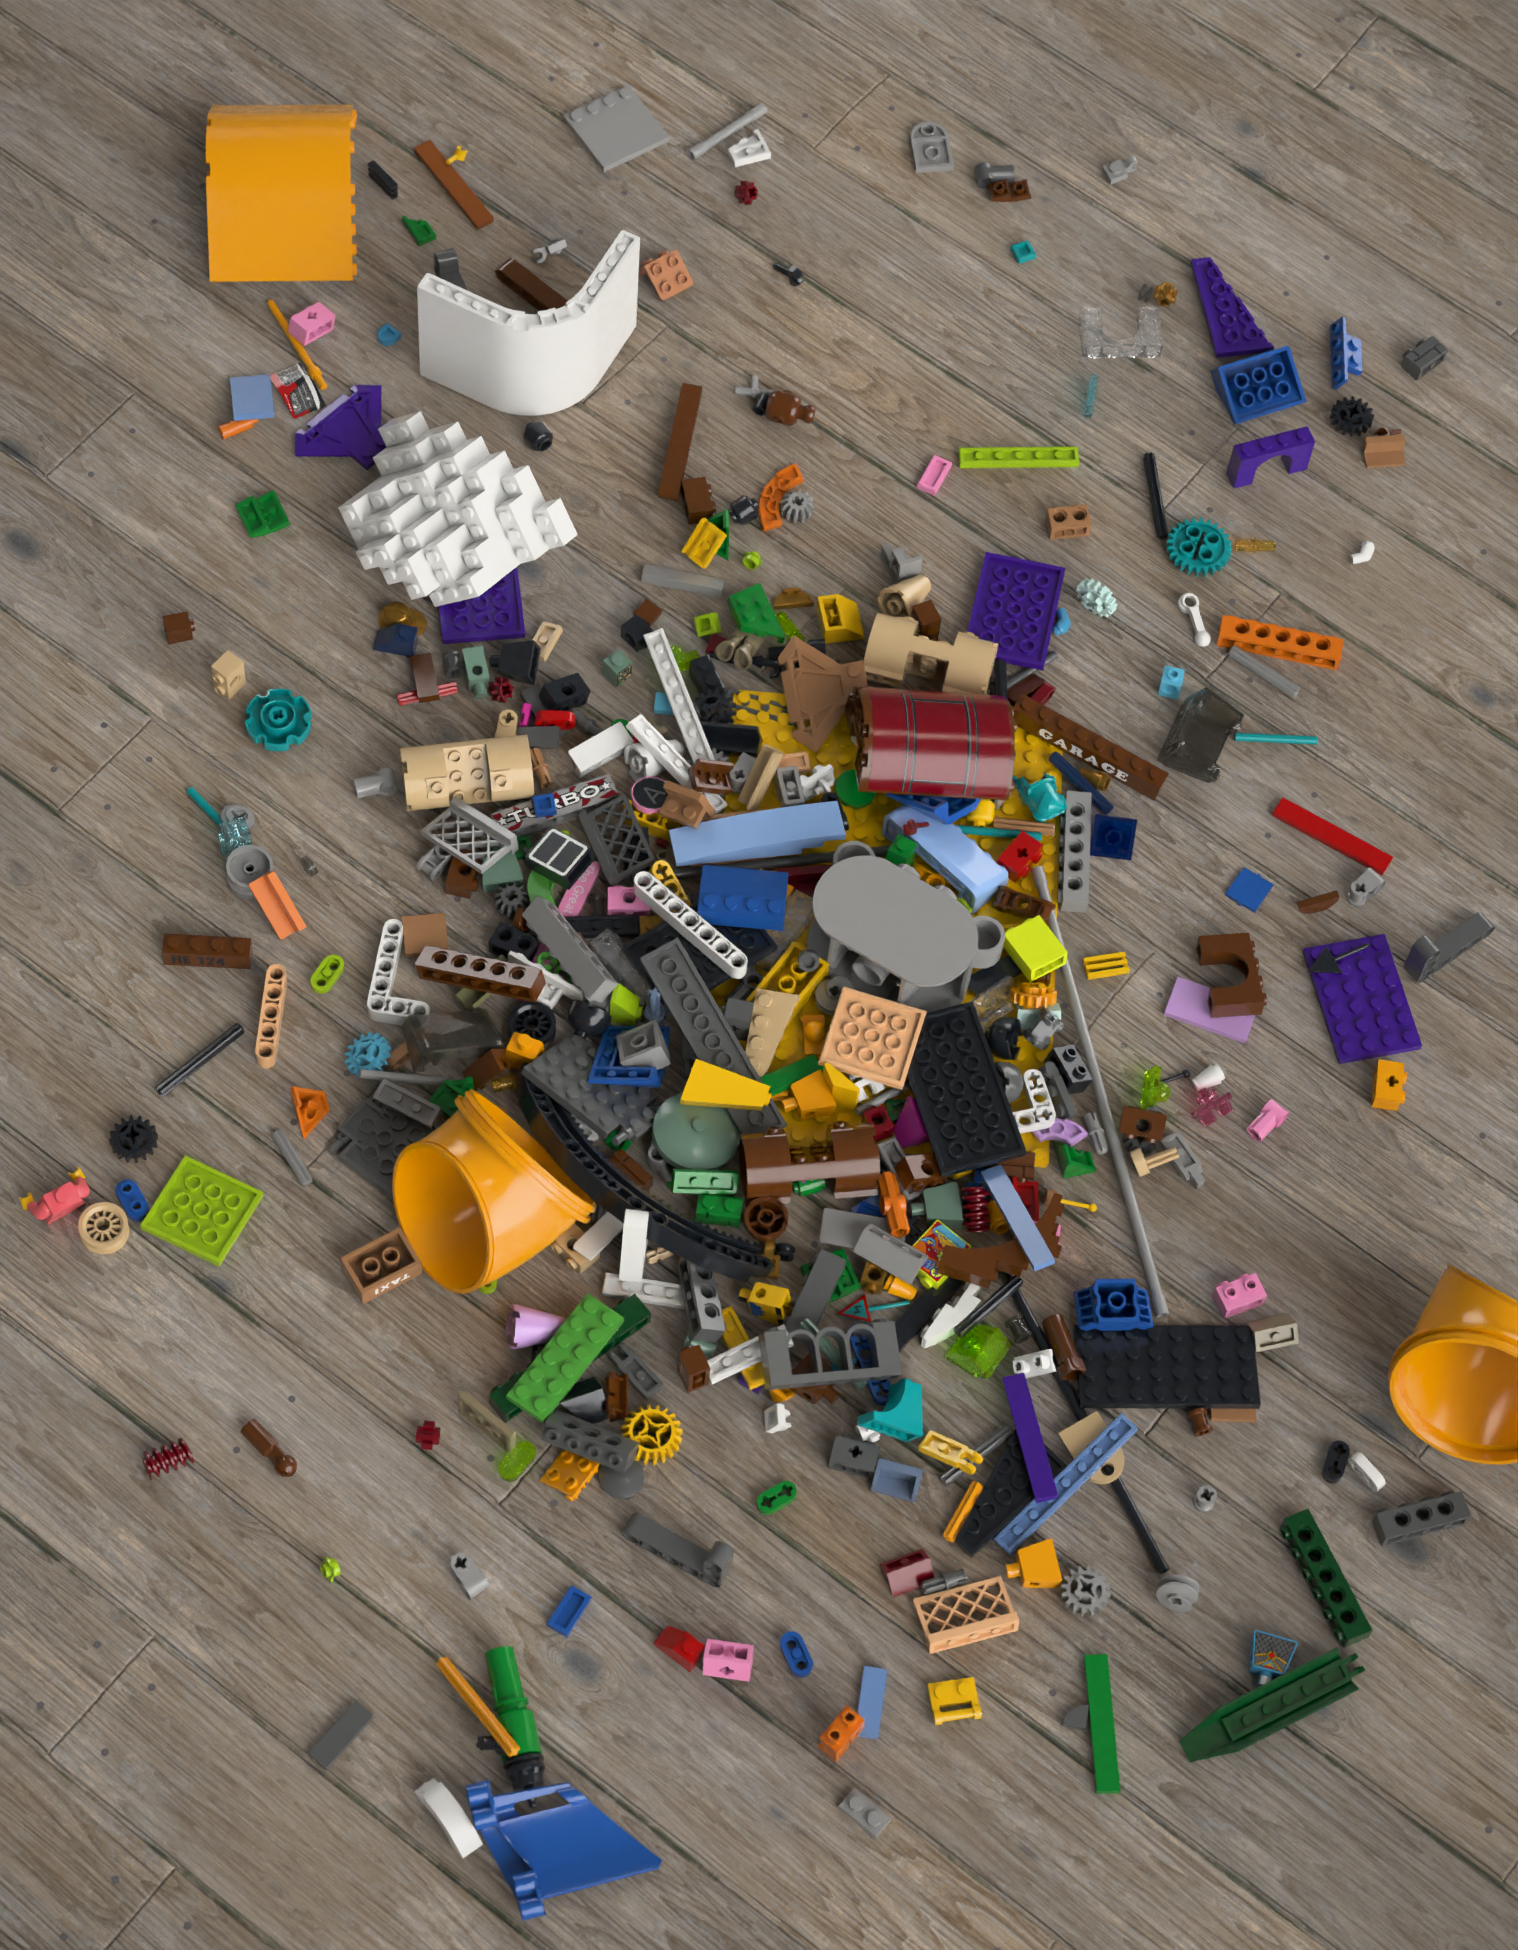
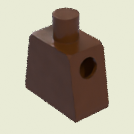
(814, 1393)

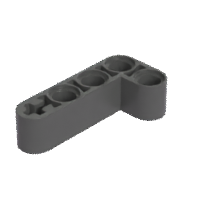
(447, 267)

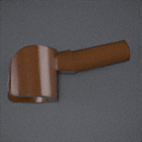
(1382, 431)

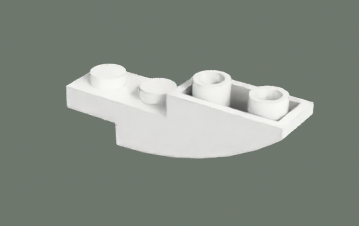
(950, 1316)

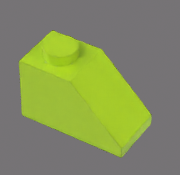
(625, 1006)

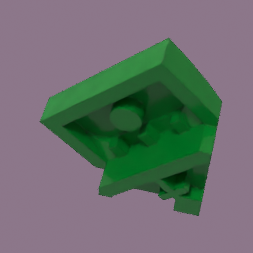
(448, 1092)

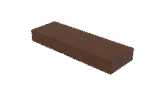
(425, 678)

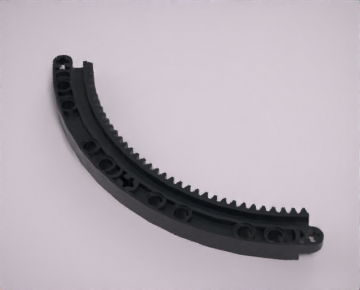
(616, 1193)

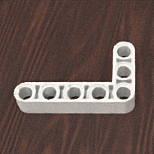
(386, 980)
(633, 1245)

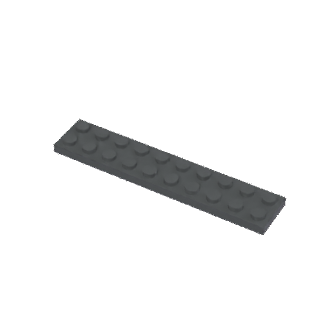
(705, 1026)

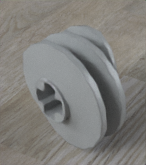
(825, 990)
(1177, 1592)

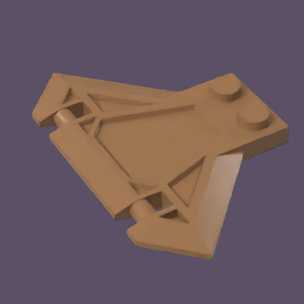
(816, 690)

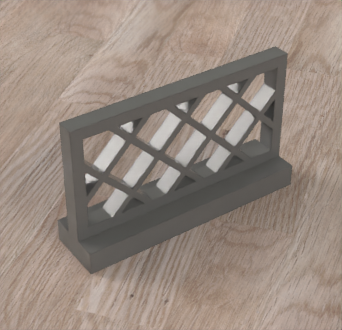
(603, 851)

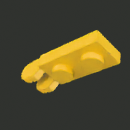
(949, 1452)

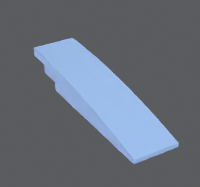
(758, 834)

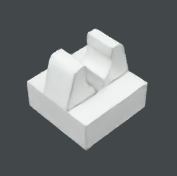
(775, 1418)

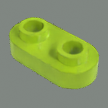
(325, 975)

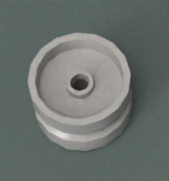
(245, 866)

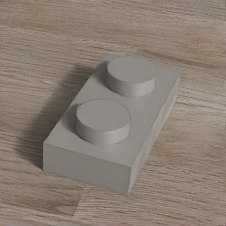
(864, 1813)

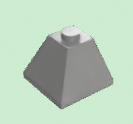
(643, 1047)

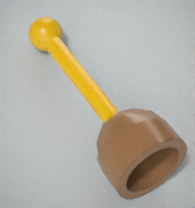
(1049, 1194)

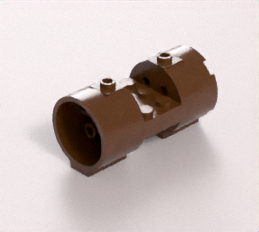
(847, 1160)

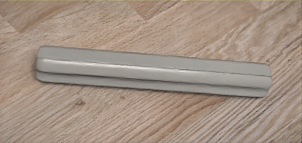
(1264, 671)

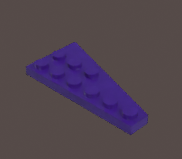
(1226, 316)

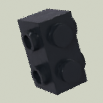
(1070, 1068)

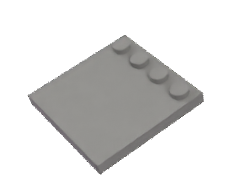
(616, 128)

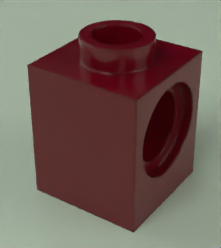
(879, 1113)

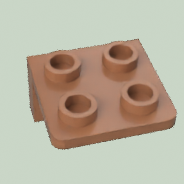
(667, 274)

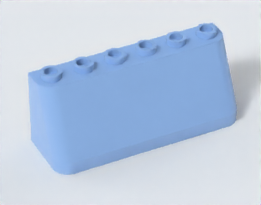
(951, 855)

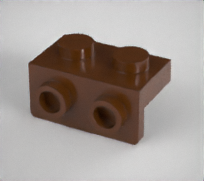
(711, 776)

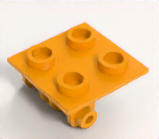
(570, 1474)

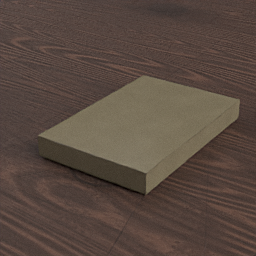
(486, 1421)

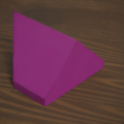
(909, 1126)

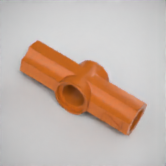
(893, 1205)

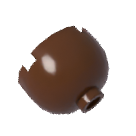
(766, 1219)

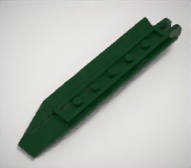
(1272, 1707)

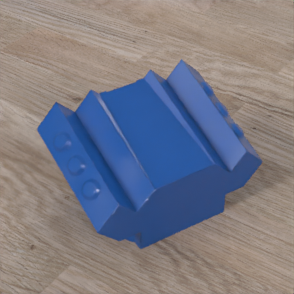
(1113, 1306)

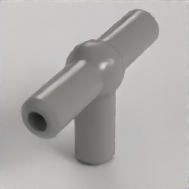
(753, 391)

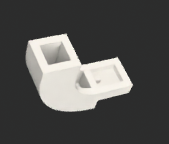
(449, 1816)

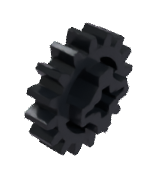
(1351, 416)
(706, 705)
(122, 1139)

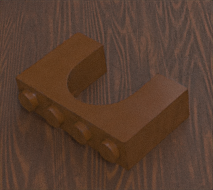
(1238, 952)

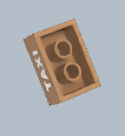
(381, 1265)

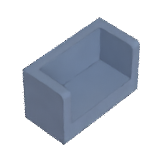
(896, 1480)

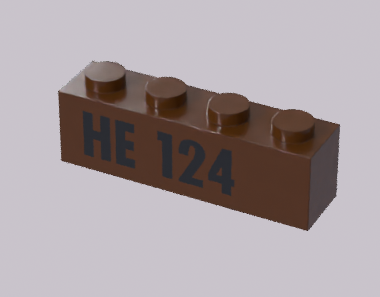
(207, 951)

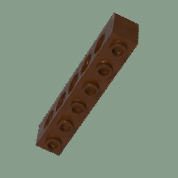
(480, 973)

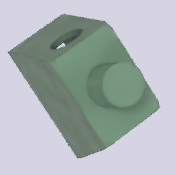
(475, 671)
(502, 872)
(941, 1204)

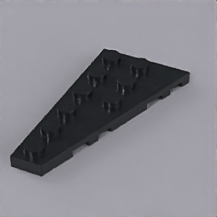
(1002, 1497)

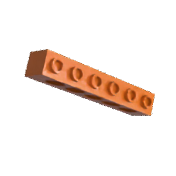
(1285, 650)

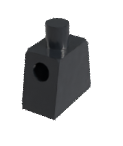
(518, 661)

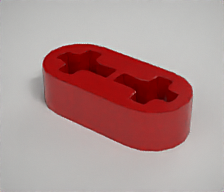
(563, 719)

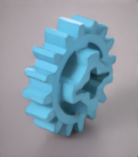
(368, 1053)

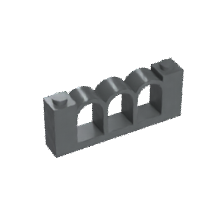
(882, 1345)

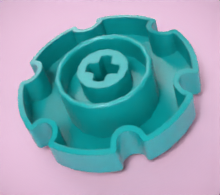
(278, 719)

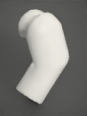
(1365, 553)

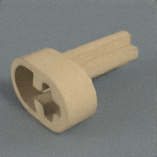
(1144, 1164)

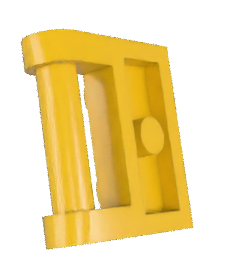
(951, 1694)

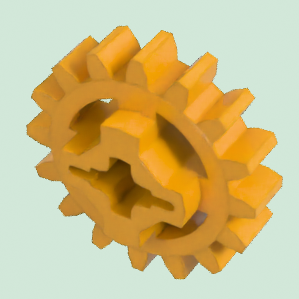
(1033, 995)

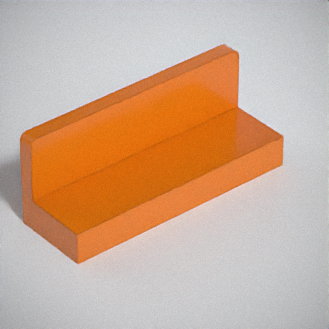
(276, 905)

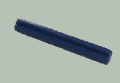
(1080, 782)

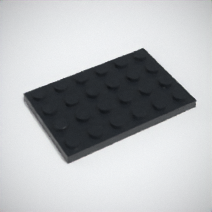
(752, 942)

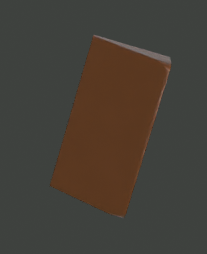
(1027, 686)

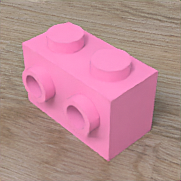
(1239, 1295)

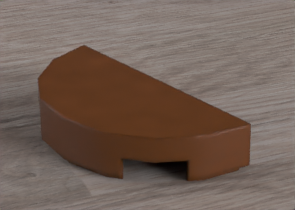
(1318, 903)

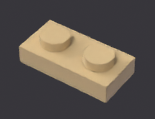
(546, 638)

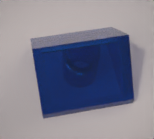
(1112, 837)

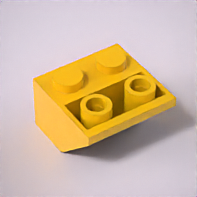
(838, 619)

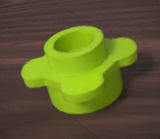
(329, 1568)

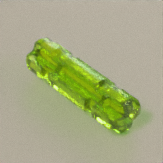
(788, 626)

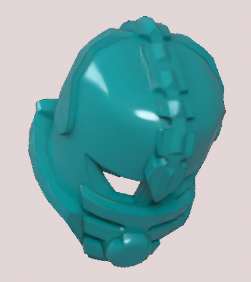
(1041, 797)

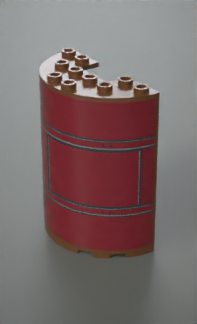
(932, 742)

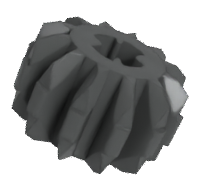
(505, 895)

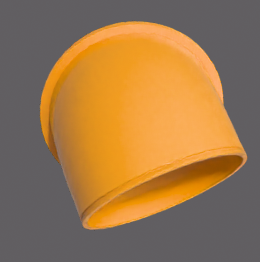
(481, 1197)
(1460, 1372)

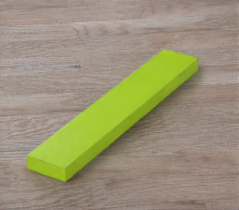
(1018, 457)

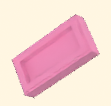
(934, 475)

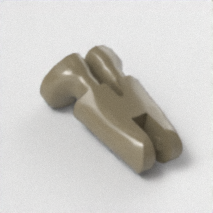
(745, 646)

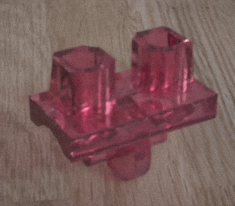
(1205, 1112)

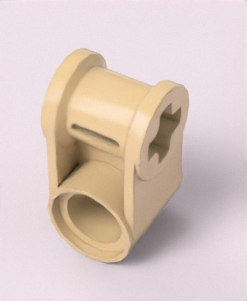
(507, 729)

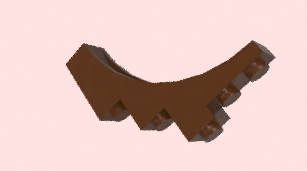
(983, 1264)

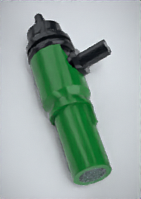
(526, 1767)

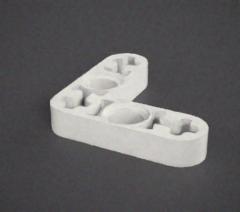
(1037, 1108)

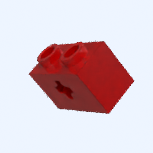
(1020, 856)

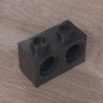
(516, 940)

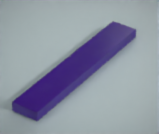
(1030, 1438)

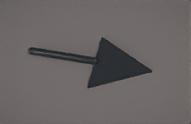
(1327, 964)

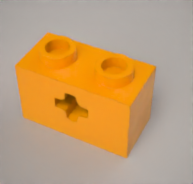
(1387, 1074)

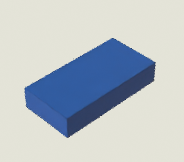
(569, 1611)

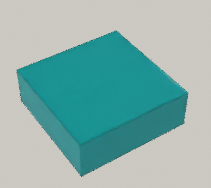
(1023, 252)

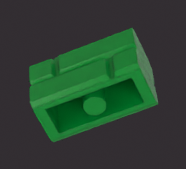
(719, 1210)

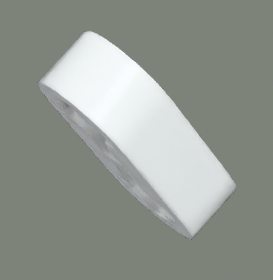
(1366, 1471)

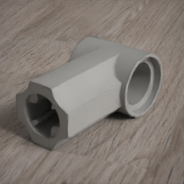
(381, 783)

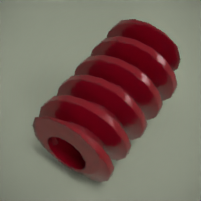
(976, 1209)
(167, 1458)

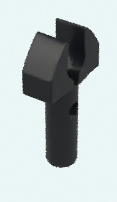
(793, 273)

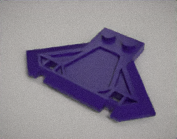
(346, 428)

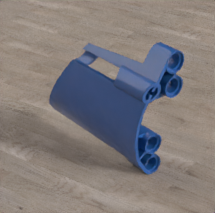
(555, 1847)

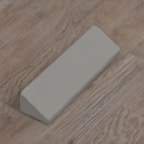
(682, 580)

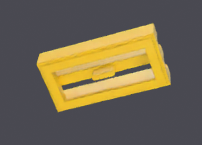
(1109, 961)

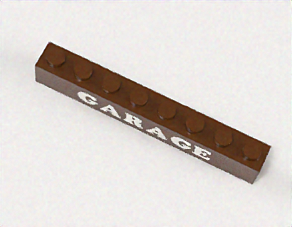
(1089, 747)

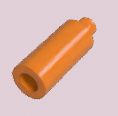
(235, 427)

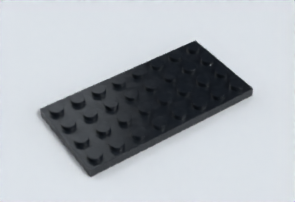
(961, 1093)
(1168, 1367)

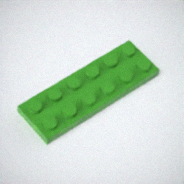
(565, 1358)

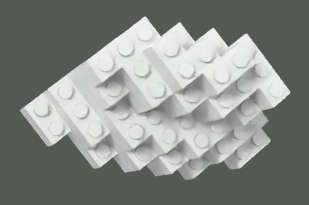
(449, 513)

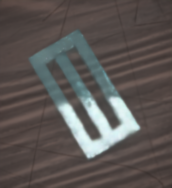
(1091, 395)

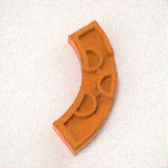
(773, 494)

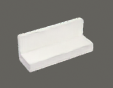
(600, 749)

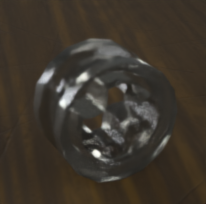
(1145, 293)

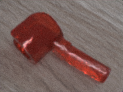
(911, 827)

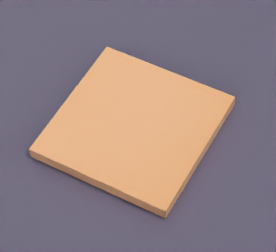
(872, 1037)

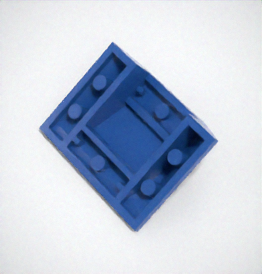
(937, 807)
(609, 1070)

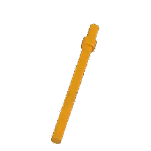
(313, 371)

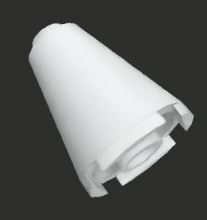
(643, 763)

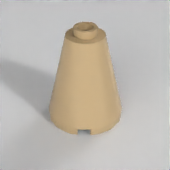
(900, 597)

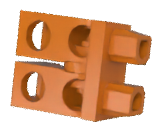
(840, 1733)

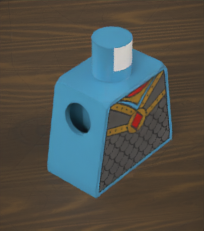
(1269, 1656)

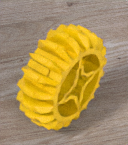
(667, 1425)

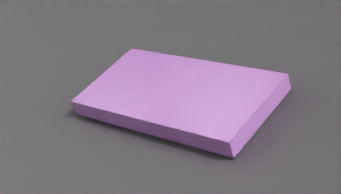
(1190, 1005)

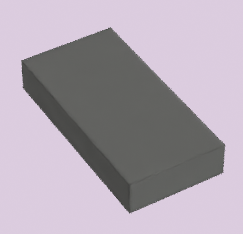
(541, 737)

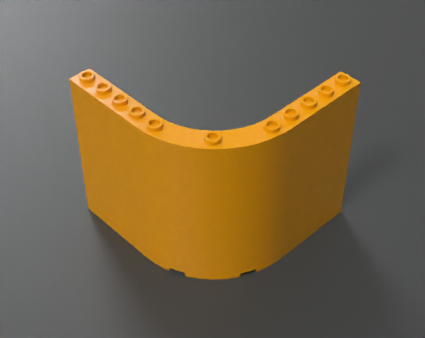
(280, 193)

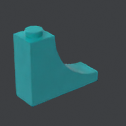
(901, 1415)

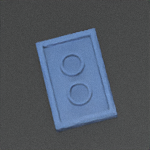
(252, 397)

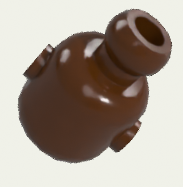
(786, 408)

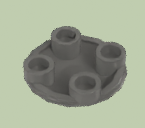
(622, 1484)

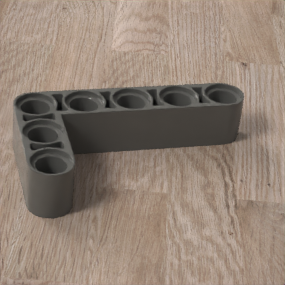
(1429, 956)
(705, 1565)

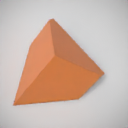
(309, 1107)

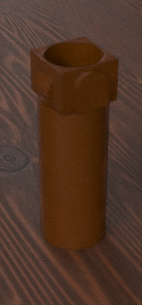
(1063, 1347)

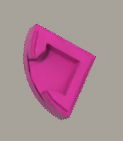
(526, 715)

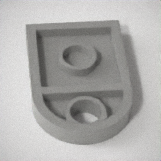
(932, 150)

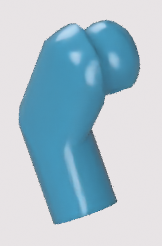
(1063, 623)

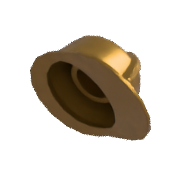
(400, 613)

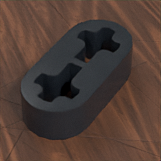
(1331, 1460)

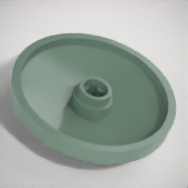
(694, 1135)

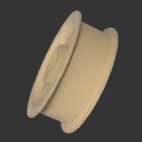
(117, 1228)

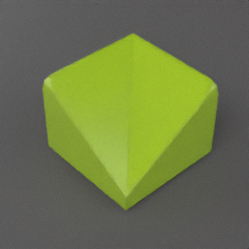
(707, 624)

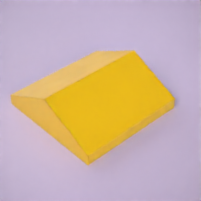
(842, 1089)

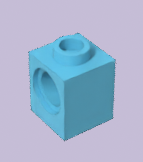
(1171, 682)

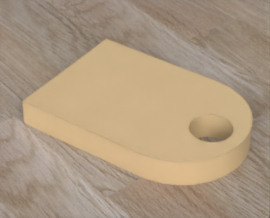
(1080, 1435)

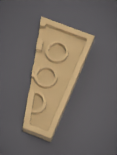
(768, 1022)

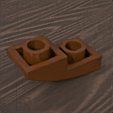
(1009, 192)

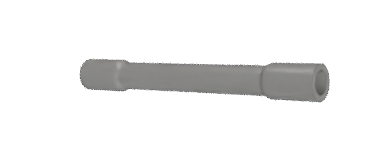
(704, 146)

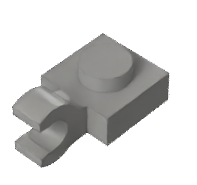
(1119, 171)
(552, 247)

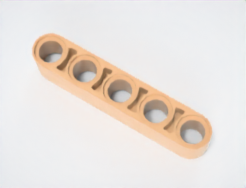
(271, 1025)

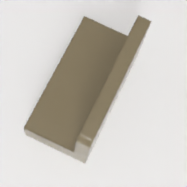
(1274, 1332)

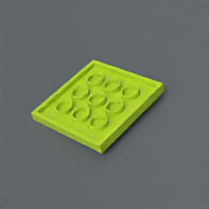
(202, 1210)

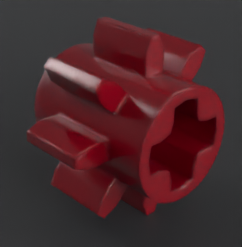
(746, 192)
(500, 689)
(428, 1435)

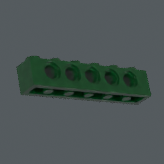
(1304, 1524)

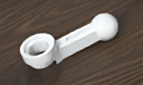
(1202, 637)

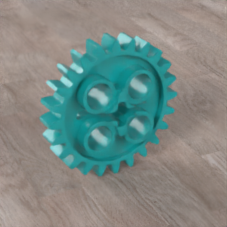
(1216, 553)

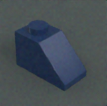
(397, 640)

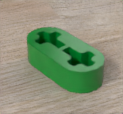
(779, 1502)

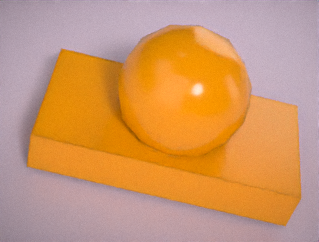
(813, 1034)

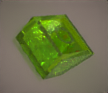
(979, 1351)

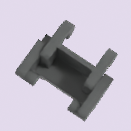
(1044, 1029)

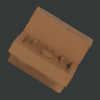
(685, 805)

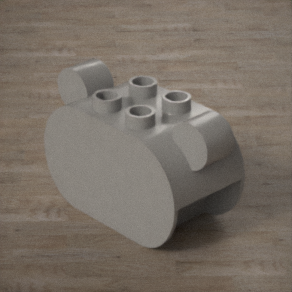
(898, 932)

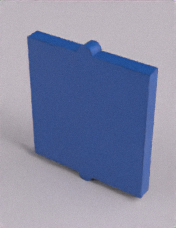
(1249, 889)

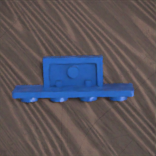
(1345, 353)

